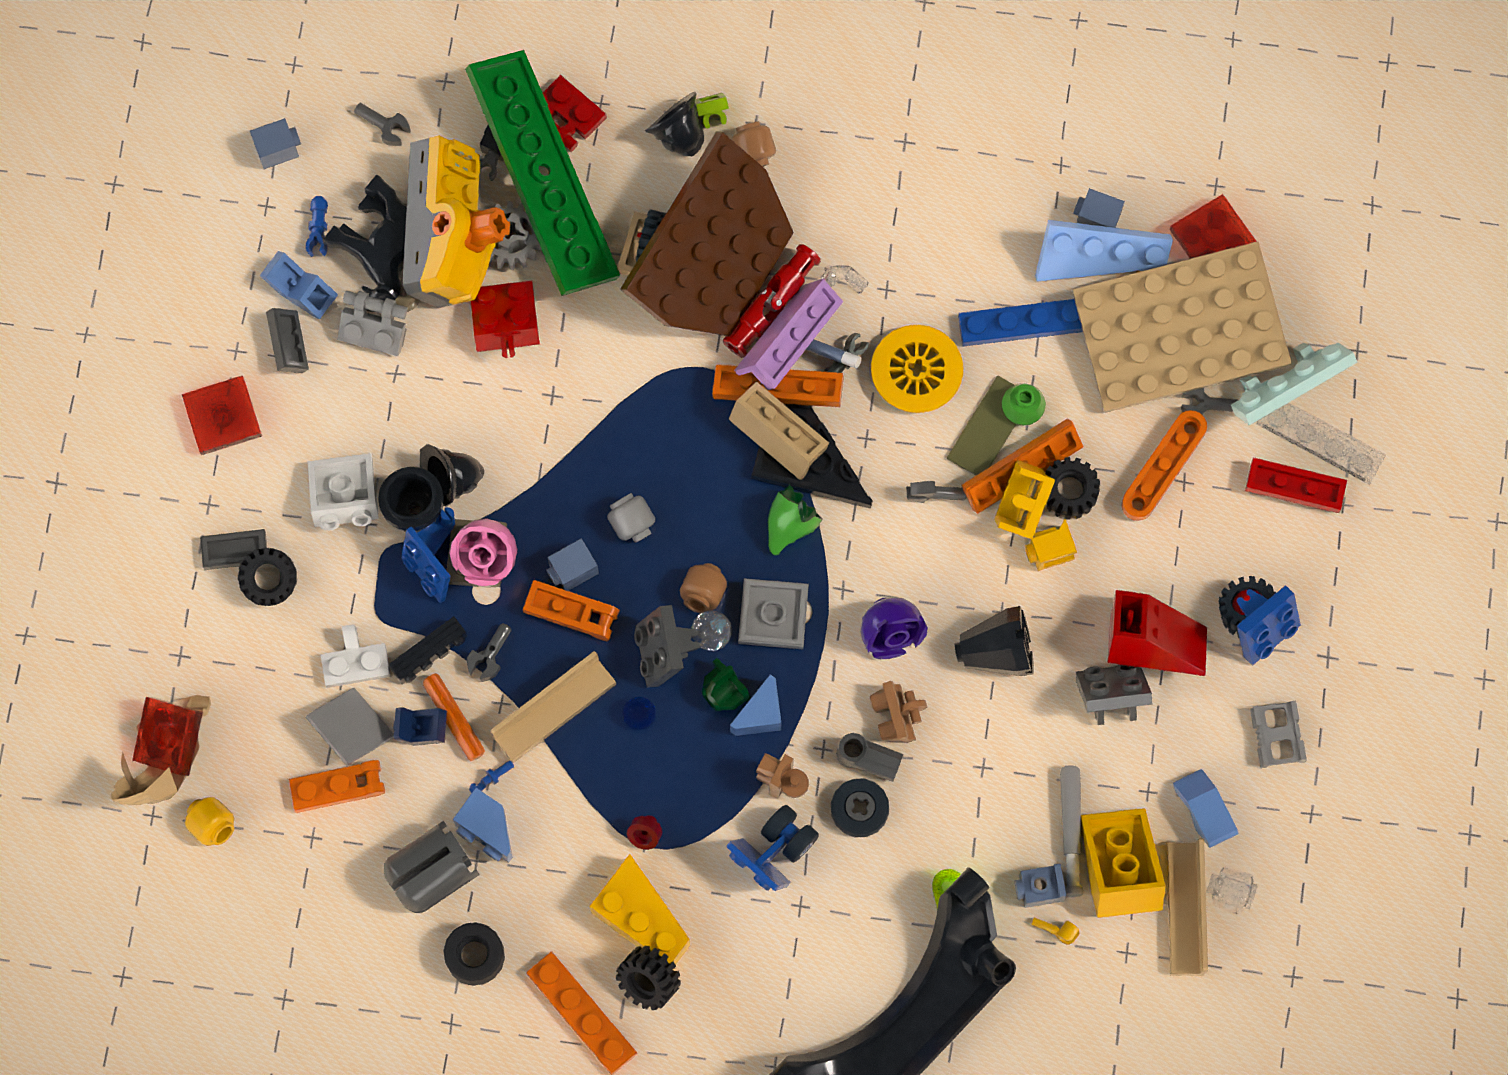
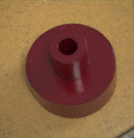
(644, 832)

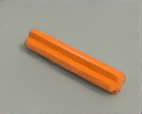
(455, 719)

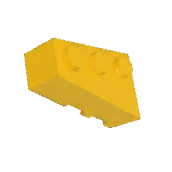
(638, 912)

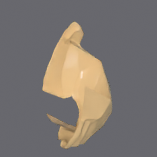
(155, 784)

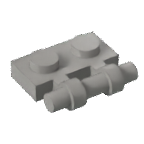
(371, 330)

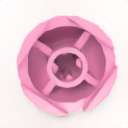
(484, 552)

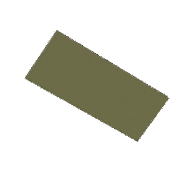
(984, 432)

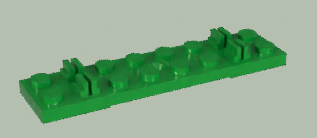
(552, 202)

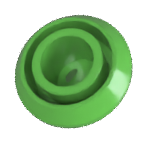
(1023, 404)

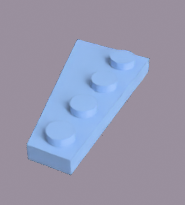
(1094, 250)

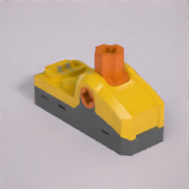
(444, 232)

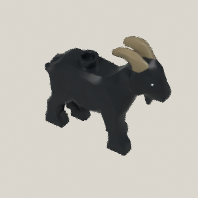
(384, 250)

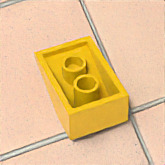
(1122, 863)

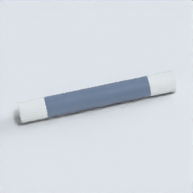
(834, 353)

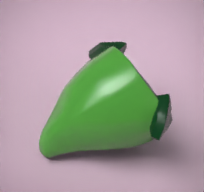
(790, 519)

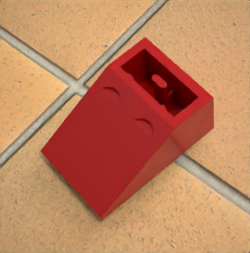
(1155, 635)

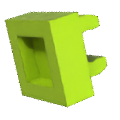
(712, 105)

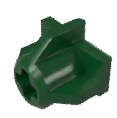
(723, 688)

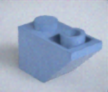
(486, 822)

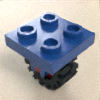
(1258, 616)

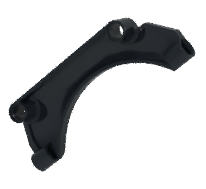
(943, 996)

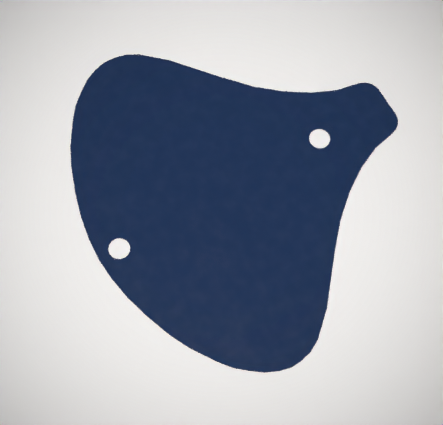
(696, 477)

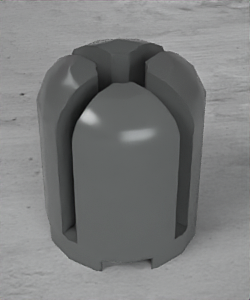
(428, 869)

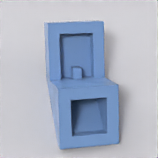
(298, 286)
(1206, 808)

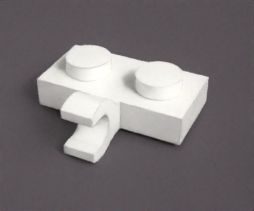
(356, 662)

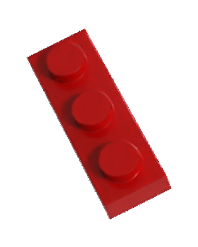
(1296, 485)

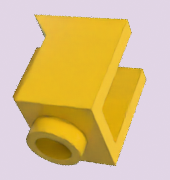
(1051, 547)

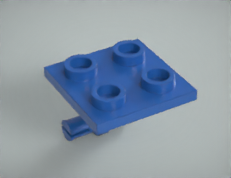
(420, 550)

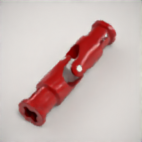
(774, 297)

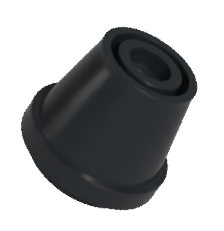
(408, 489)

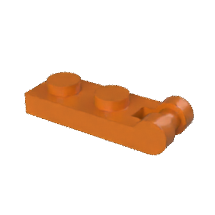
(570, 610)
(336, 786)

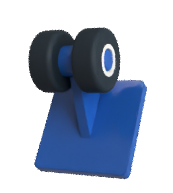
(780, 827)

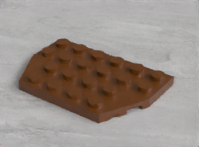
(712, 244)

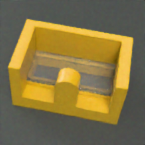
(1024, 500)

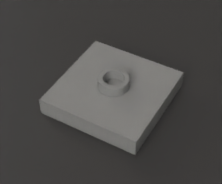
(773, 613)

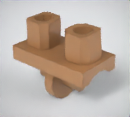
(893, 699)
(781, 776)

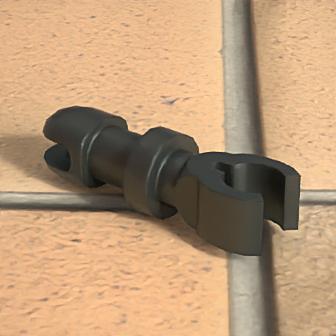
(849, 347)

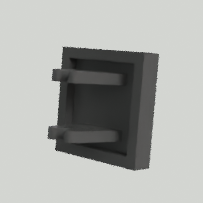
(662, 645)
(1113, 689)

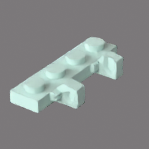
(1310, 371)

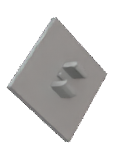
(350, 726)

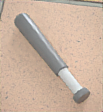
(1071, 821)

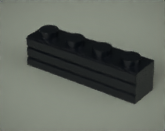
(427, 650)

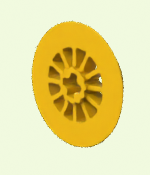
(916, 337)

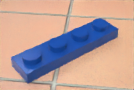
(1019, 322)

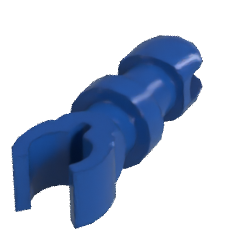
(317, 225)

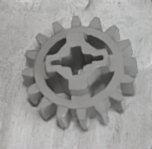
(521, 241)

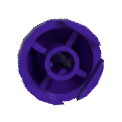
(892, 626)

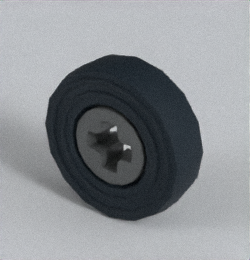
(858, 824)

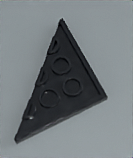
(826, 477)

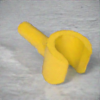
(1066, 934)

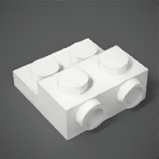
(342, 491)

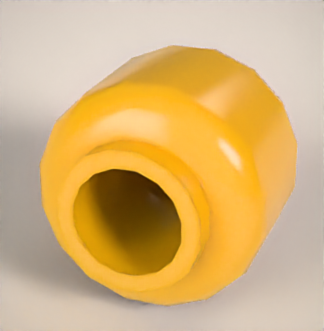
(209, 821)

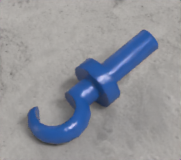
(492, 776)

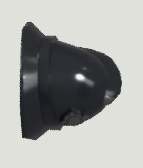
(680, 127)
(455, 471)

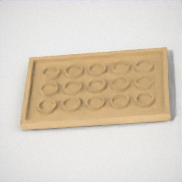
(1181, 327)

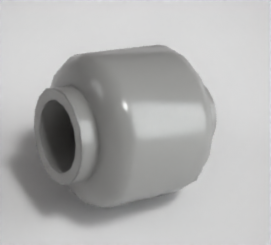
(631, 518)

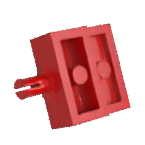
(505, 317)

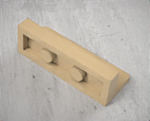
(777, 430)

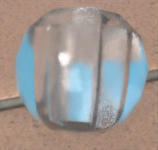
(713, 630)

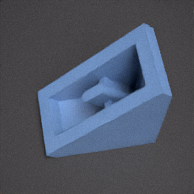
(760, 713)

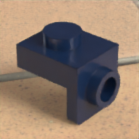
(420, 726)

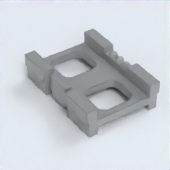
(1268, 735)

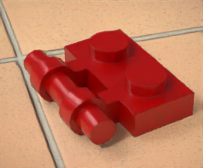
(574, 109)

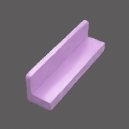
(790, 333)

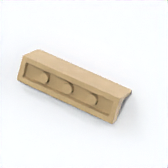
(552, 707)
(1187, 909)

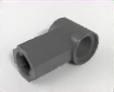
(873, 757)

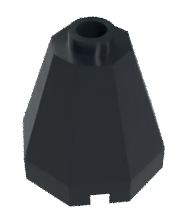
(998, 645)

